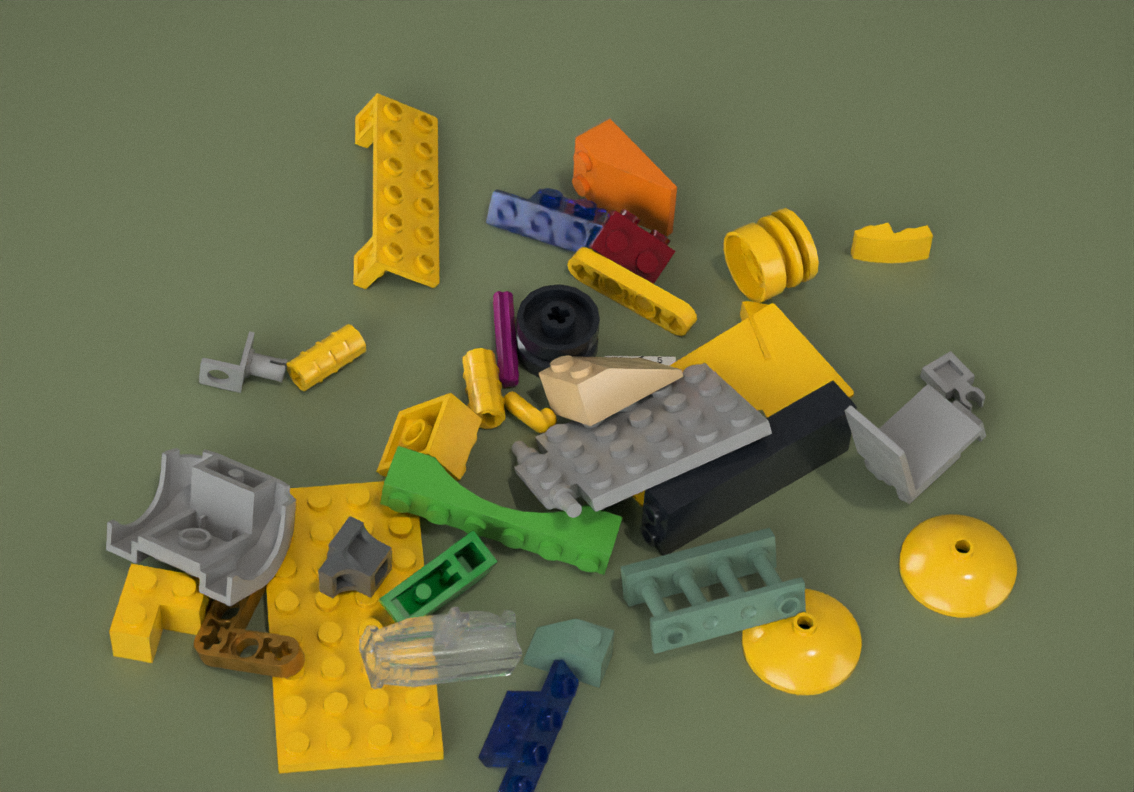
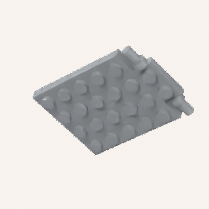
(640, 444)

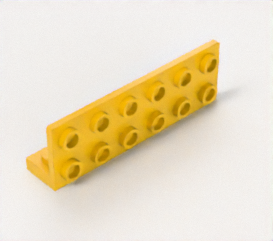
(403, 193)

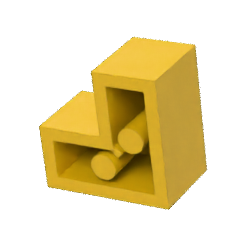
(154, 602)

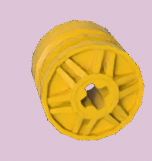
(771, 255)

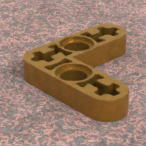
(236, 638)

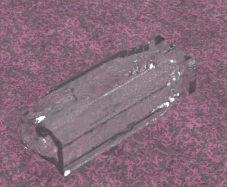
(441, 649)

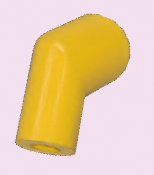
(537, 420)

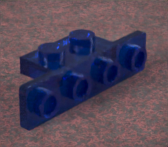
(547, 217)
(528, 729)

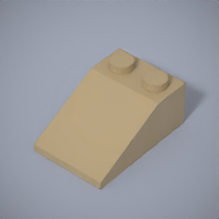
(601, 386)

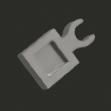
(953, 380)

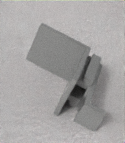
(915, 441)

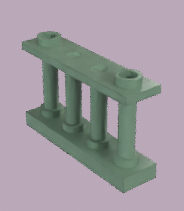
(708, 565)

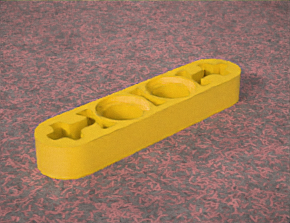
(632, 291)

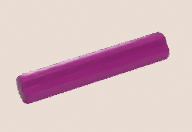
(506, 338)

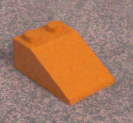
(621, 176)

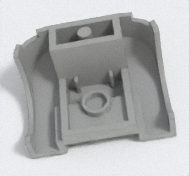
(213, 524)

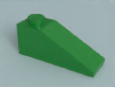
(440, 580)

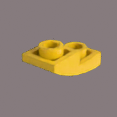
(882, 245)

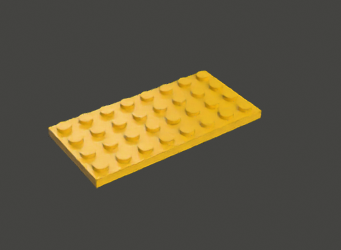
(328, 709)

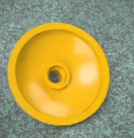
(952, 580)
(810, 658)

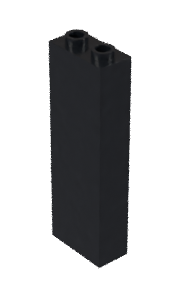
(704, 497)

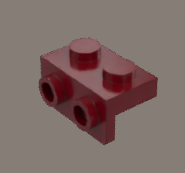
(632, 246)

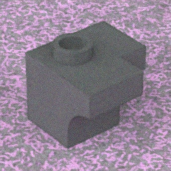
(354, 561)

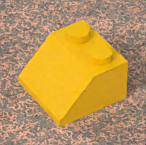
(438, 429)

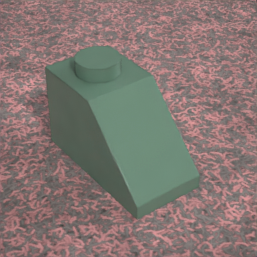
(580, 644)

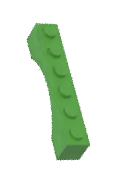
(424, 488)

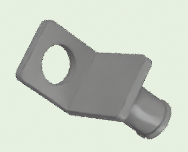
(250, 364)

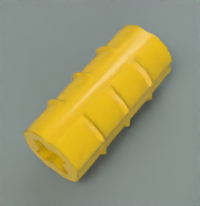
(326, 357)
(484, 387)

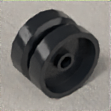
(556, 324)

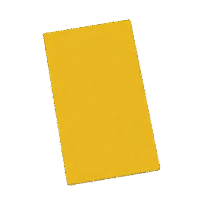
(765, 384)

